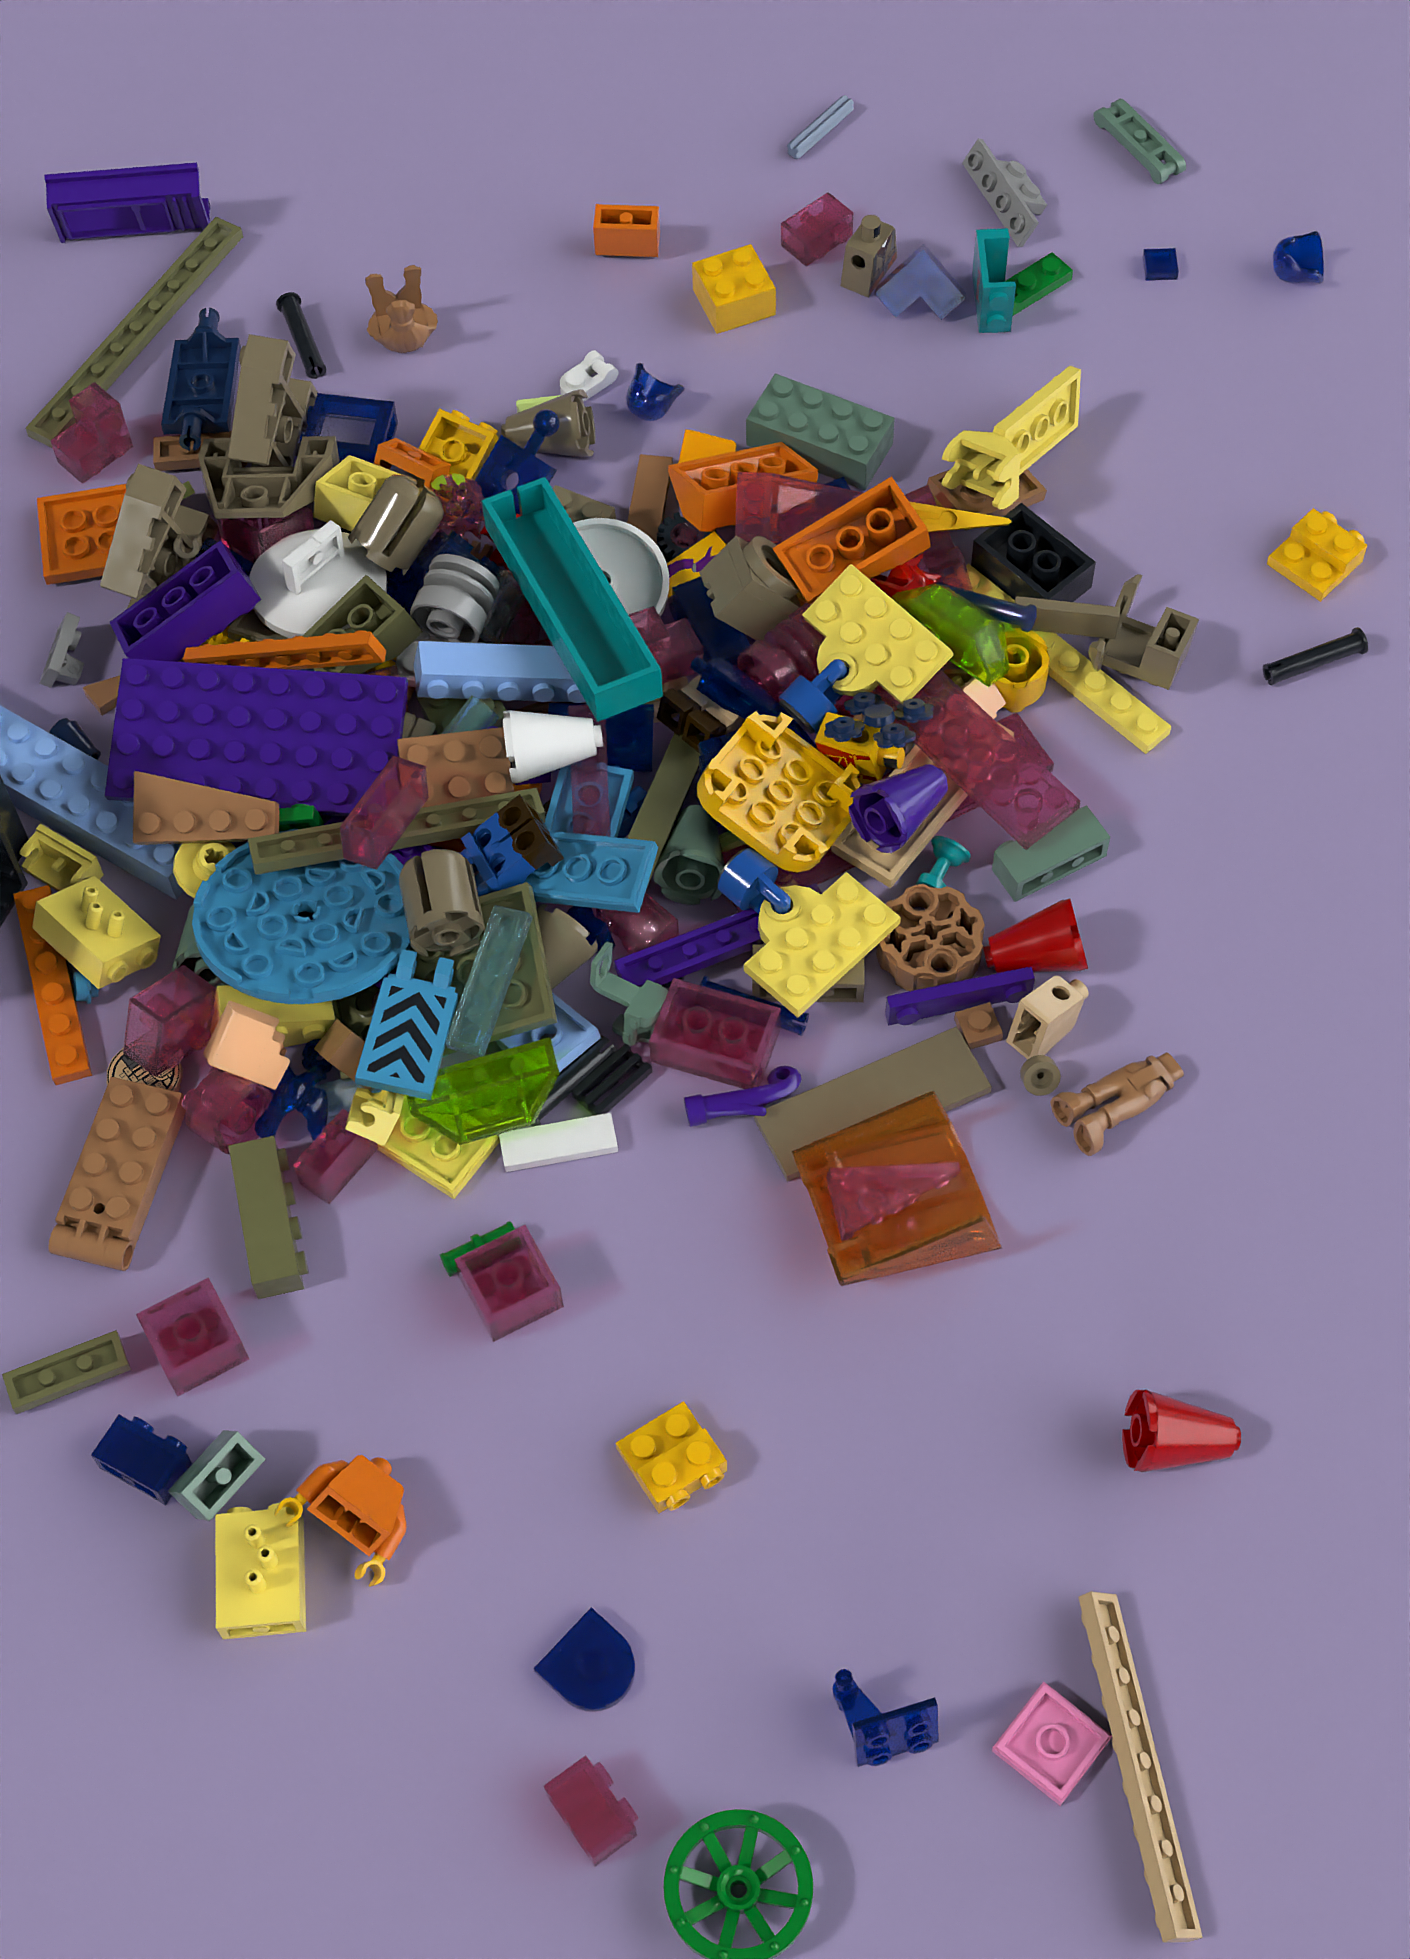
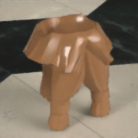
(403, 312)

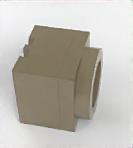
(750, 587)

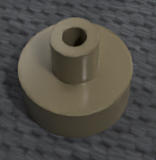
(1040, 1075)

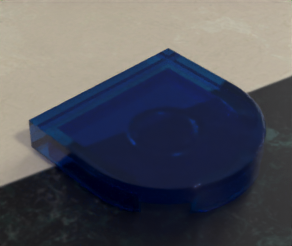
(589, 1665)

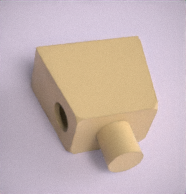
(1055, 1006)

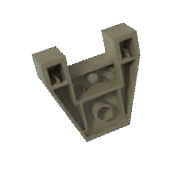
(264, 490)

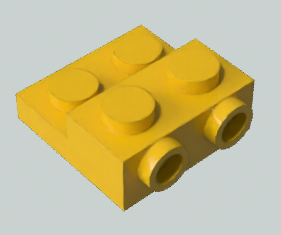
(459, 442)
(1318, 554)
(672, 1458)

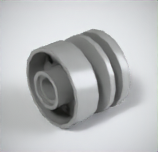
(455, 599)

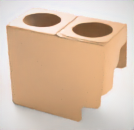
(248, 1045)

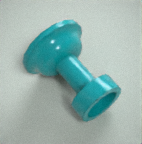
(948, 854)

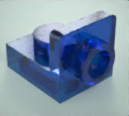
(596, 927)

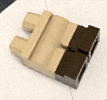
(696, 715)

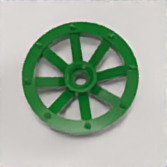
(734, 1875)

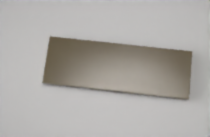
(934, 1064)

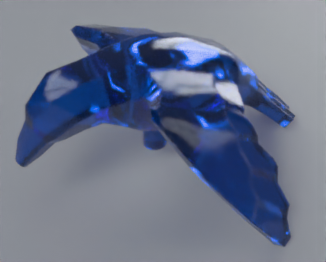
(297, 1094)

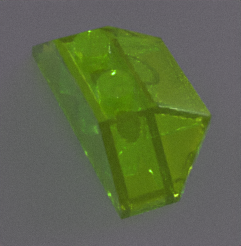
(962, 626)
(490, 1093)

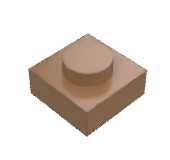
(978, 1025)

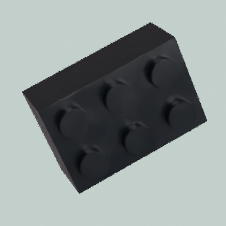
(1032, 559)

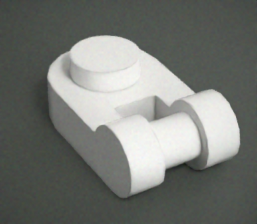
(580, 378)

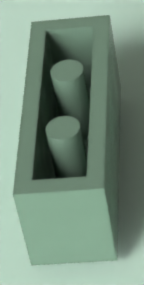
(1059, 853)

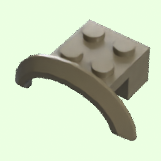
(1145, 650)

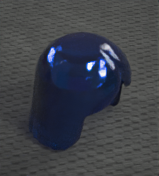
(1300, 259)
(649, 397)

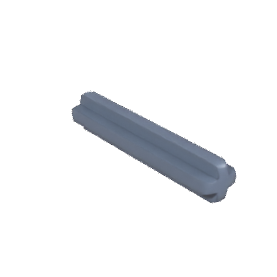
(820, 127)

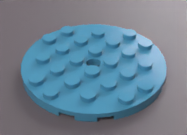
(261, 946)

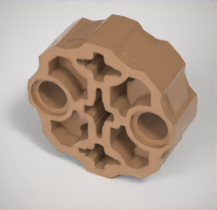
(932, 938)

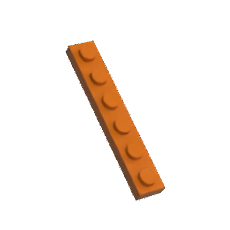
(294, 653)
(53, 996)

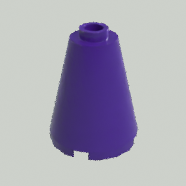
(897, 805)

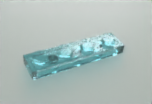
(488, 981)

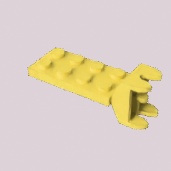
(996, 459)

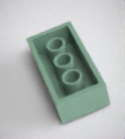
(822, 429)

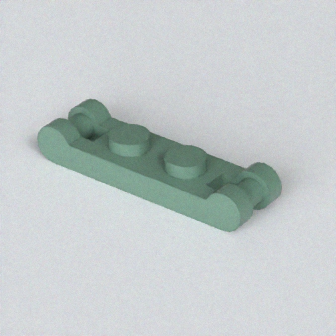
(1140, 140)

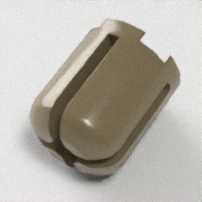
(398, 523)
(441, 902)

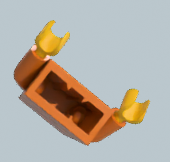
(358, 1504)

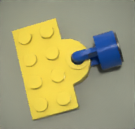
(864, 646)
(806, 934)

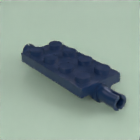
(201, 383)

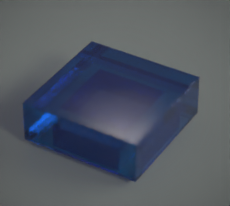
(1160, 264)

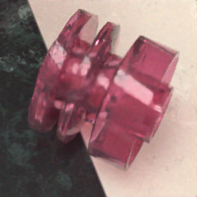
(781, 657)

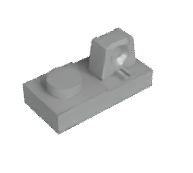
(59, 664)

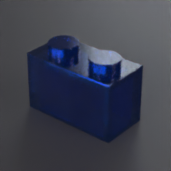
(141, 1457)

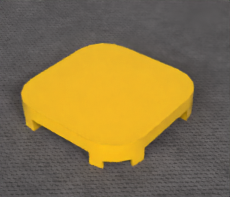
(778, 793)

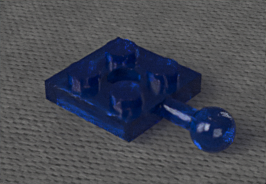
(512, 458)

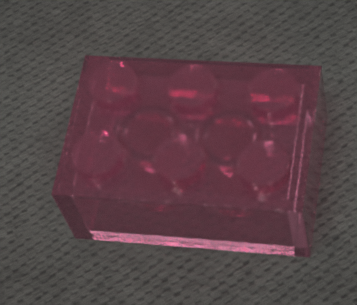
(715, 1034)

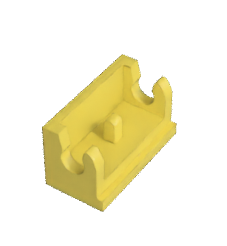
(58, 860)
(374, 1114)

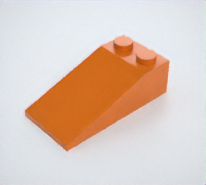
(868, 532)

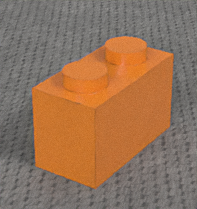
(626, 230)

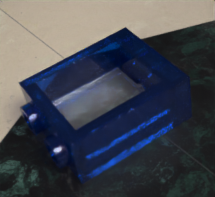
(354, 421)

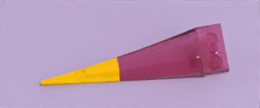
(783, 506)

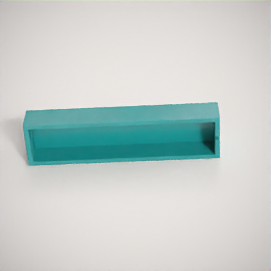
(573, 600)

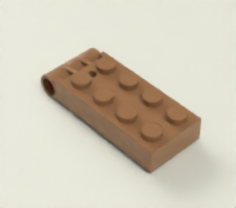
(117, 1174)

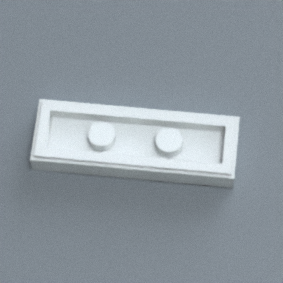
(558, 1142)

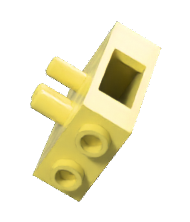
(96, 932)
(259, 1573)

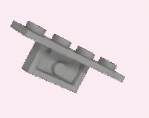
(1006, 190)

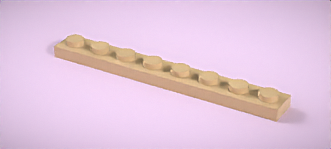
(1140, 1769)

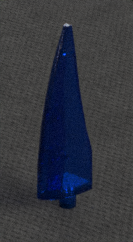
(738, 692)

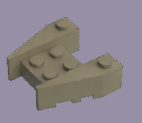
(269, 405)
(145, 533)

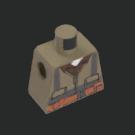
(870, 246)

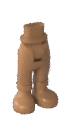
(1136, 1085)

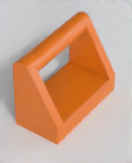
(410, 459)

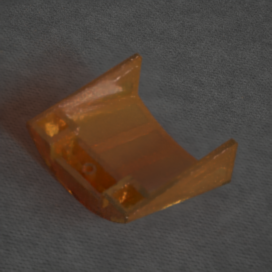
(931, 1231)

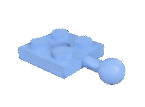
(572, 1033)

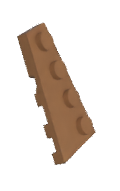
(193, 813)

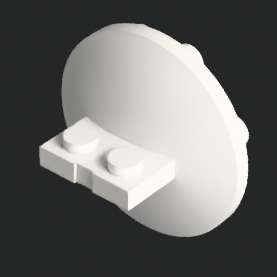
(308, 576)

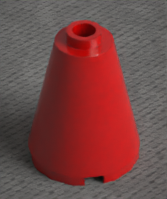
(1042, 941)
(1175, 1433)

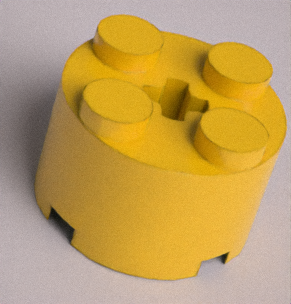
(1026, 672)

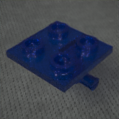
(886, 1734)

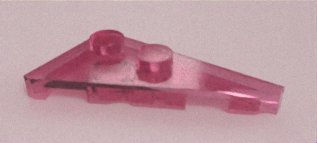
(872, 1192)

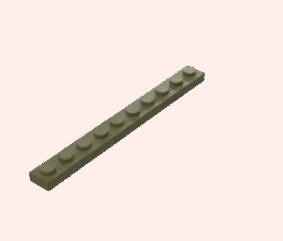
(139, 326)

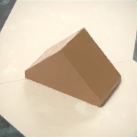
(342, 1049)

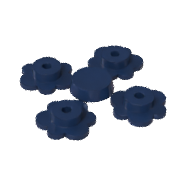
(879, 716)

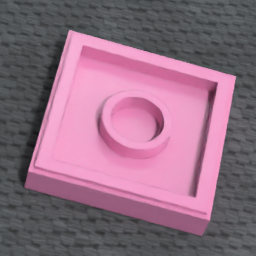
(1052, 1743)

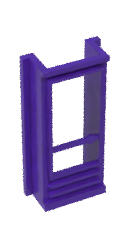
(126, 201)

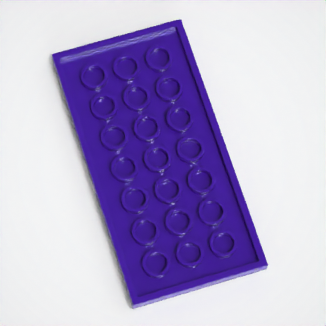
(256, 731)

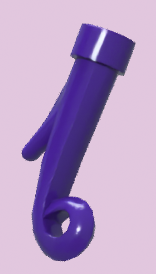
(782, 1083)

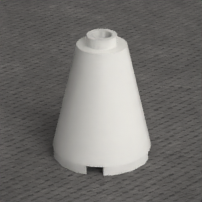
(547, 742)

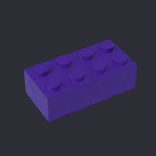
(187, 608)

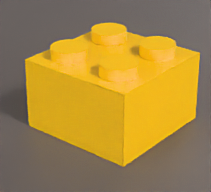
(734, 288)

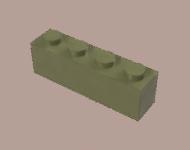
(266, 1217)

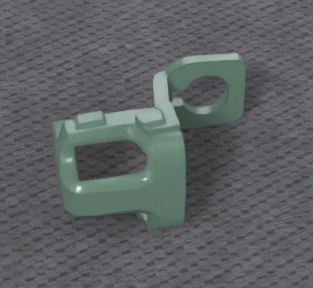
(642, 1002)

